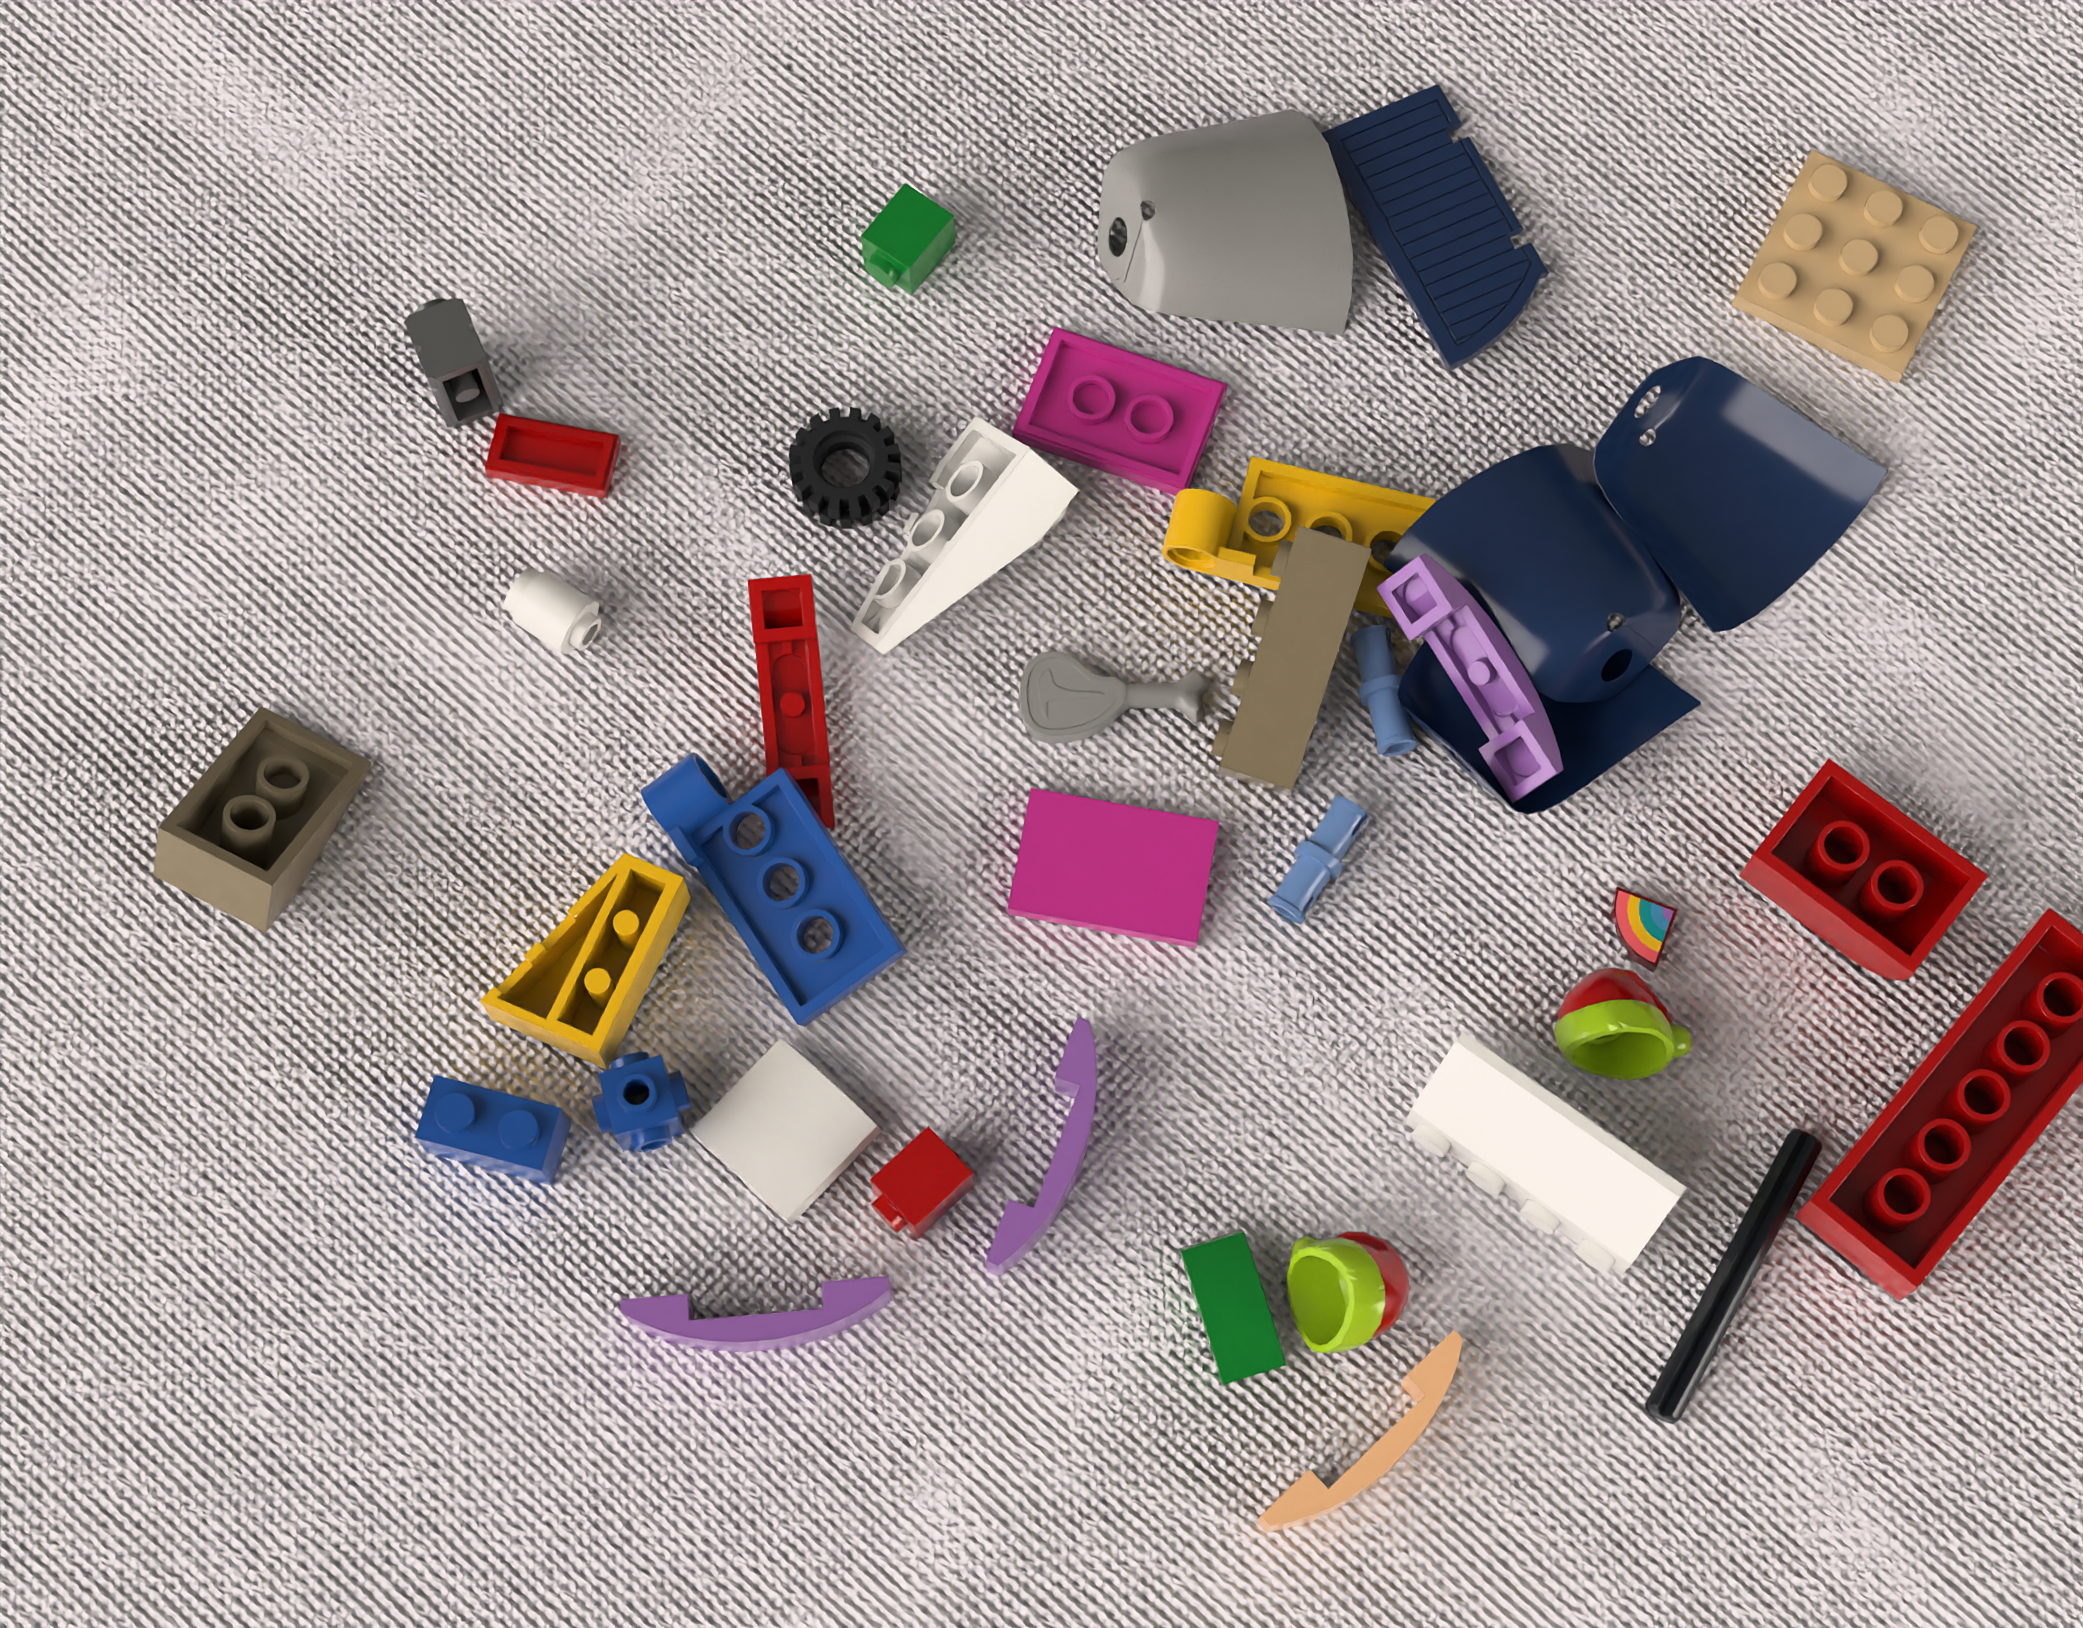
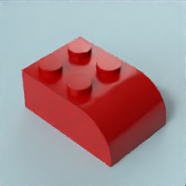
(1862, 874)

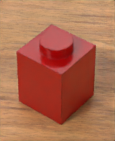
(920, 1184)

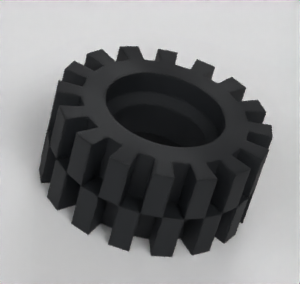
(838, 434)

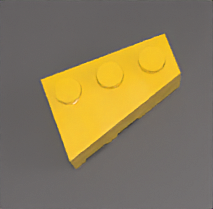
(596, 964)

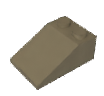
(258, 819)

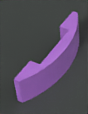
(1483, 669)
(1021, 1224)
(843, 1307)

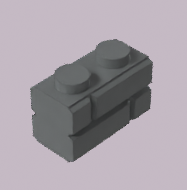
(454, 361)

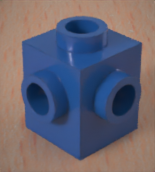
(652, 1122)

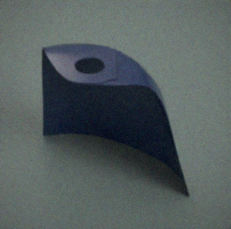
(1731, 489)
(1550, 569)
(1588, 734)

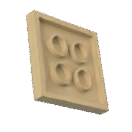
(1854, 266)

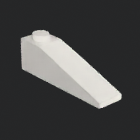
(986, 511)

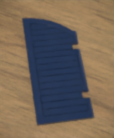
(1438, 221)

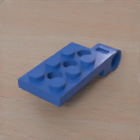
(704, 826)

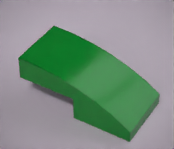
(1232, 1307)

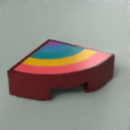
(1641, 926)

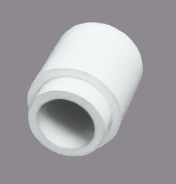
(553, 610)

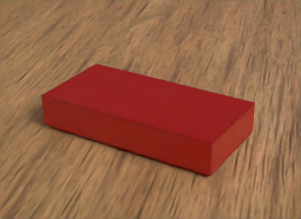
(553, 455)

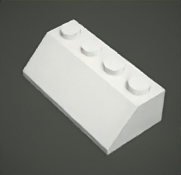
(1542, 1156)

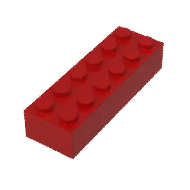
(1960, 1116)

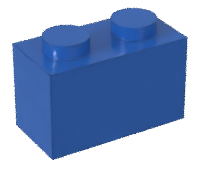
(493, 1130)

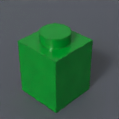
(907, 240)

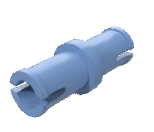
(1380, 690)
(1318, 859)

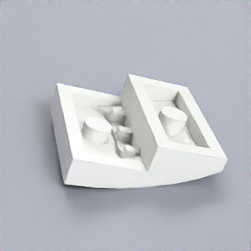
(786, 1131)

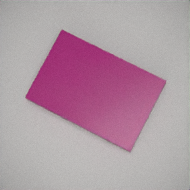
(1119, 412)
(1113, 868)

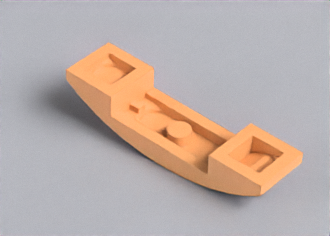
(1312, 1499)

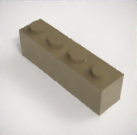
(1293, 660)

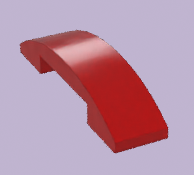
(792, 685)

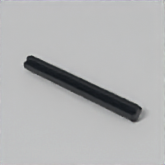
(1733, 1276)

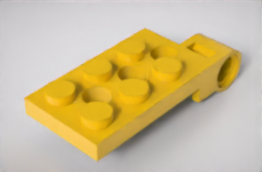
(1216, 537)

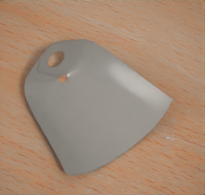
(1240, 228)

